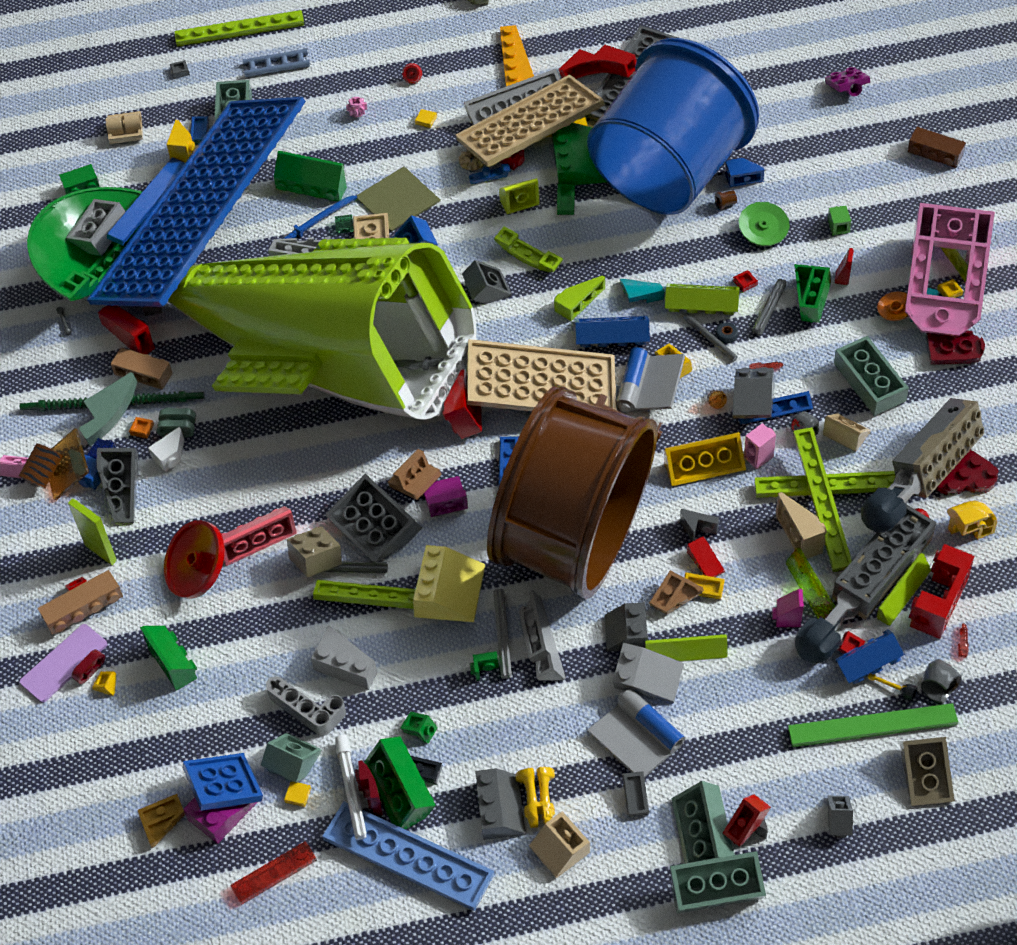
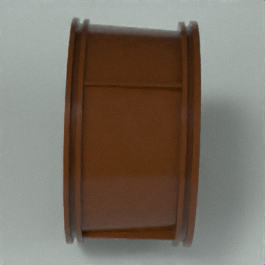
(571, 490)

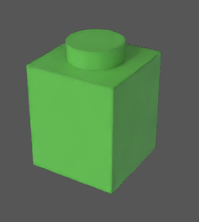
(839, 220)

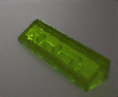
(810, 583)

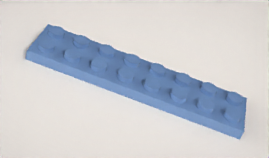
(412, 857)

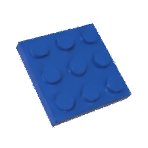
(222, 781)

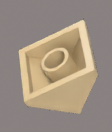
(845, 431)

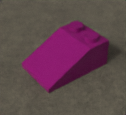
(216, 822)

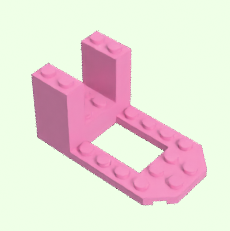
(951, 229)

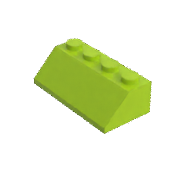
(702, 298)

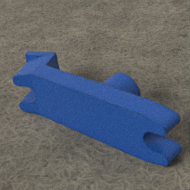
(487, 174)

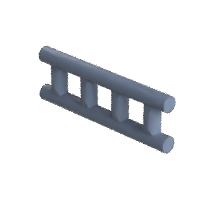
(276, 68)

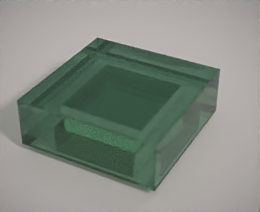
(344, 223)

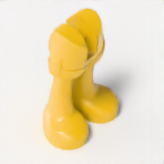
(533, 807)

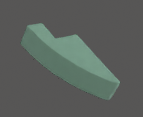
(108, 407)

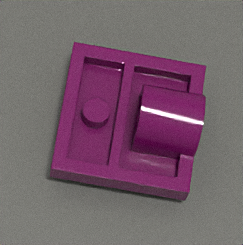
(844, 80)

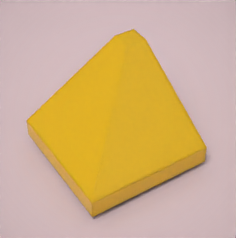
(105, 683)

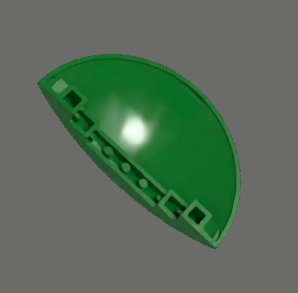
(60, 262)

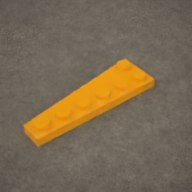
(514, 56)

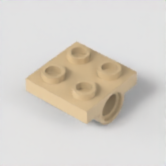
(124, 127)

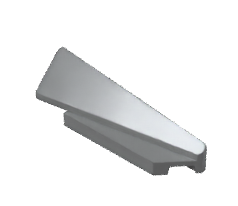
(540, 640)

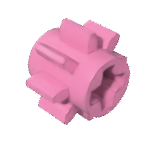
(356, 106)

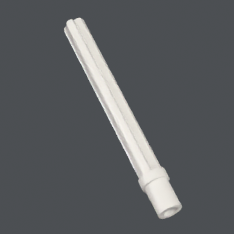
(344, 755)

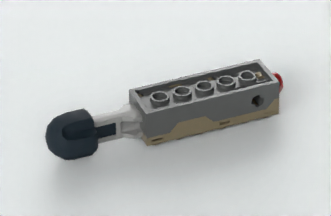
(925, 462)
(866, 582)

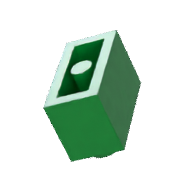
(79, 179)

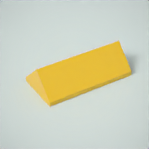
(704, 459)

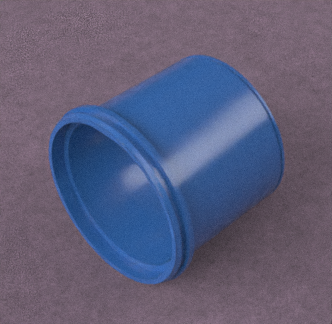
(673, 125)

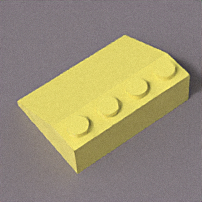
(448, 585)

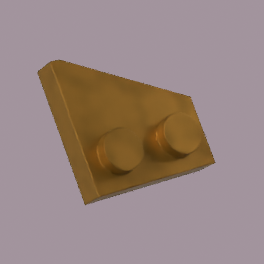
(161, 818)

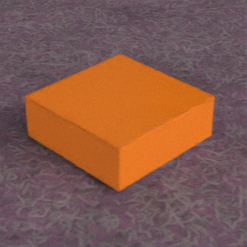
(141, 427)

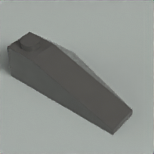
(119, 479)

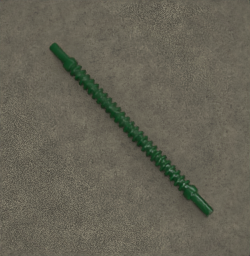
(181, 396)

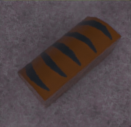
(40, 466)

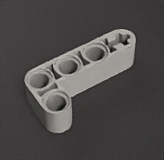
(303, 703)

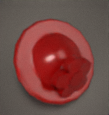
(412, 73)

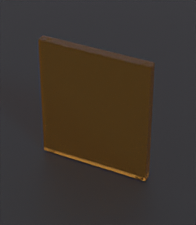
(71, 467)

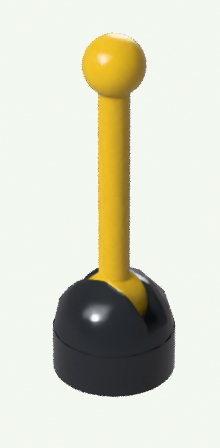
(907, 691)

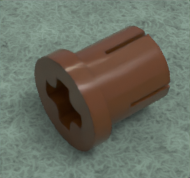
(725, 199)

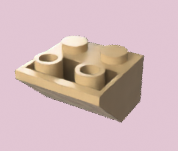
(560, 844)

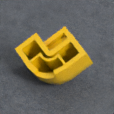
(972, 517)

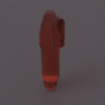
(776, 365)
(963, 646)

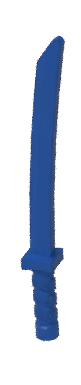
(299, 230)

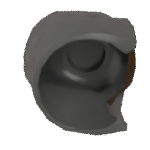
(940, 680)

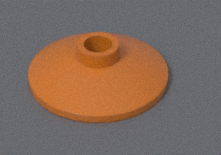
(893, 306)

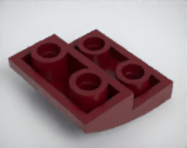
(368, 785)

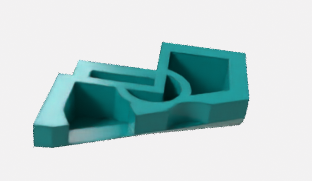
(642, 290)

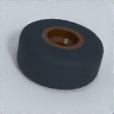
(727, 337)

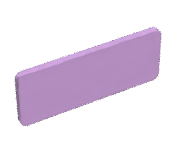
(59, 664)

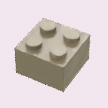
(314, 551)

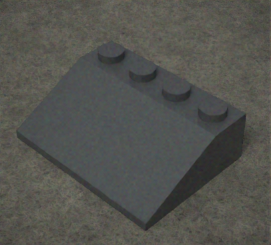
(373, 520)

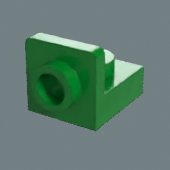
(485, 662)
(419, 725)

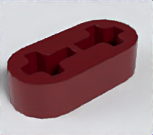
(88, 666)

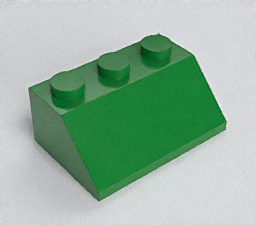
(169, 655)

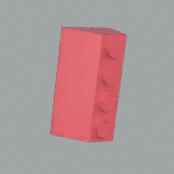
(258, 534)

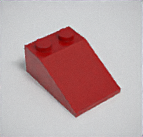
(464, 418)

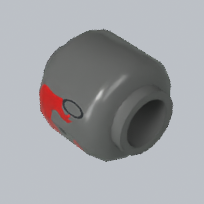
(804, 420)

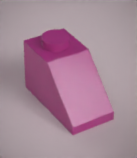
(789, 610)

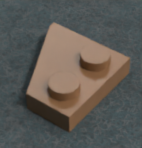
(674, 593)

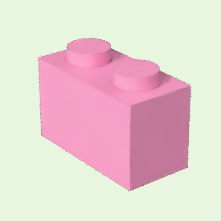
(759, 446)

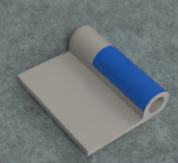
(649, 381)
(637, 734)

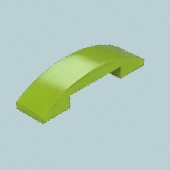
(526, 253)

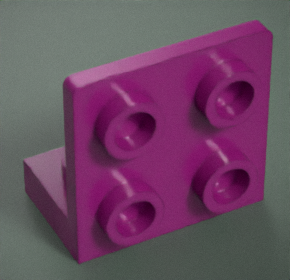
(446, 497)

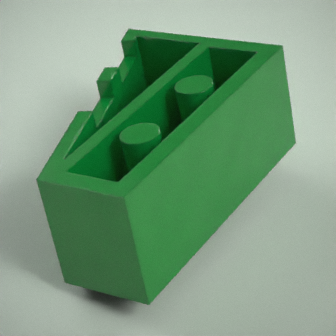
(812, 290)

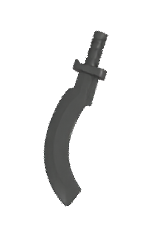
(413, 364)

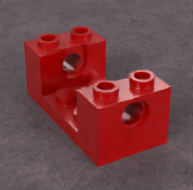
(932, 613)

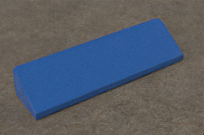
(785, 405)

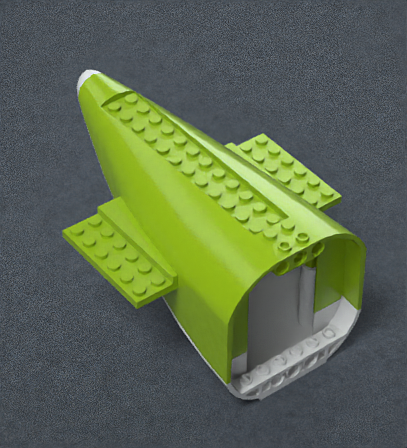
(338, 322)

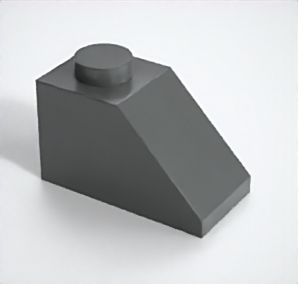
(840, 816)

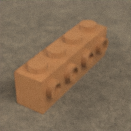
(80, 602)

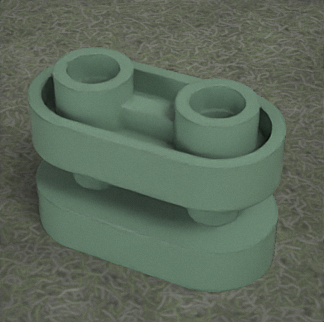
(173, 418)

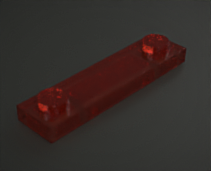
(273, 872)

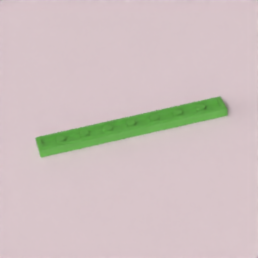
(872, 725)

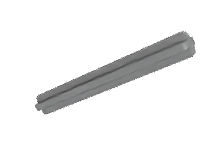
(502, 633)

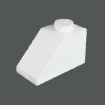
(168, 450)

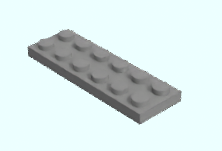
(495, 101)

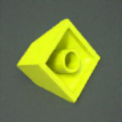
(519, 195)

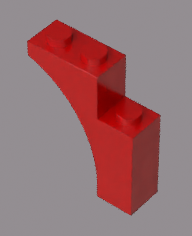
(605, 60)

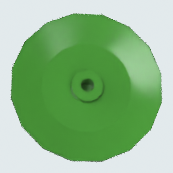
(764, 223)

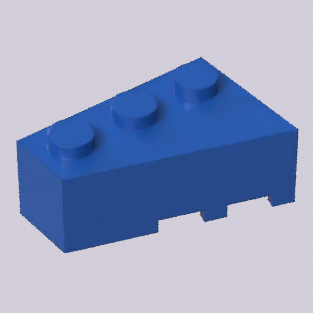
(870, 657)

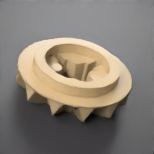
(465, 162)

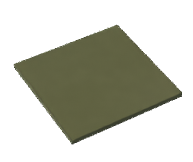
(399, 196)

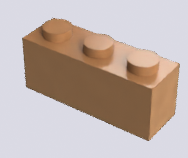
(145, 368)

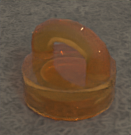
(717, 399)

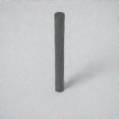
(710, 337)

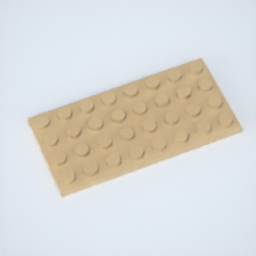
(529, 120)
(521, 374)

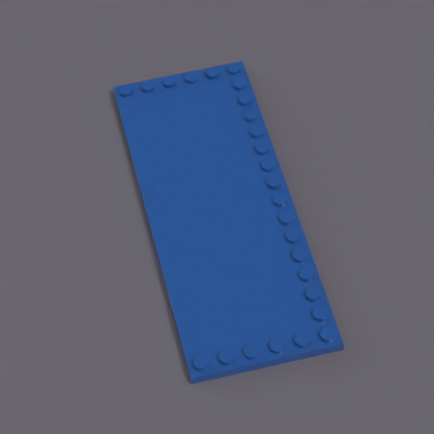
(196, 203)

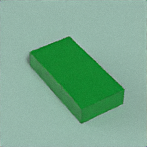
(566, 199)

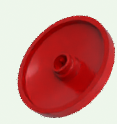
(194, 559)

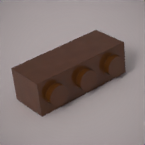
(936, 147)

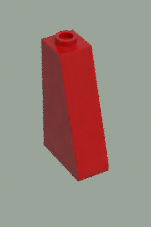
(127, 329)

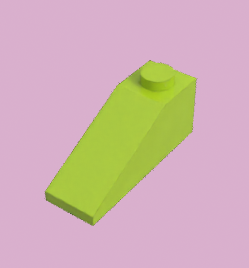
(577, 297)

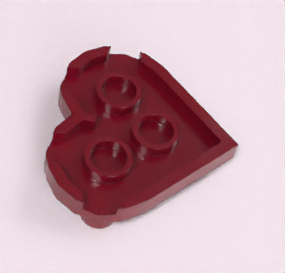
(955, 350)
(970, 474)

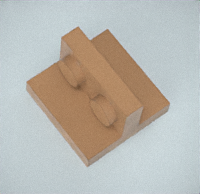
(414, 475)

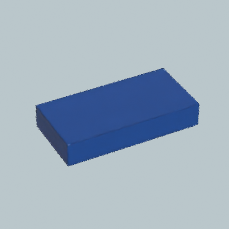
(199, 128)

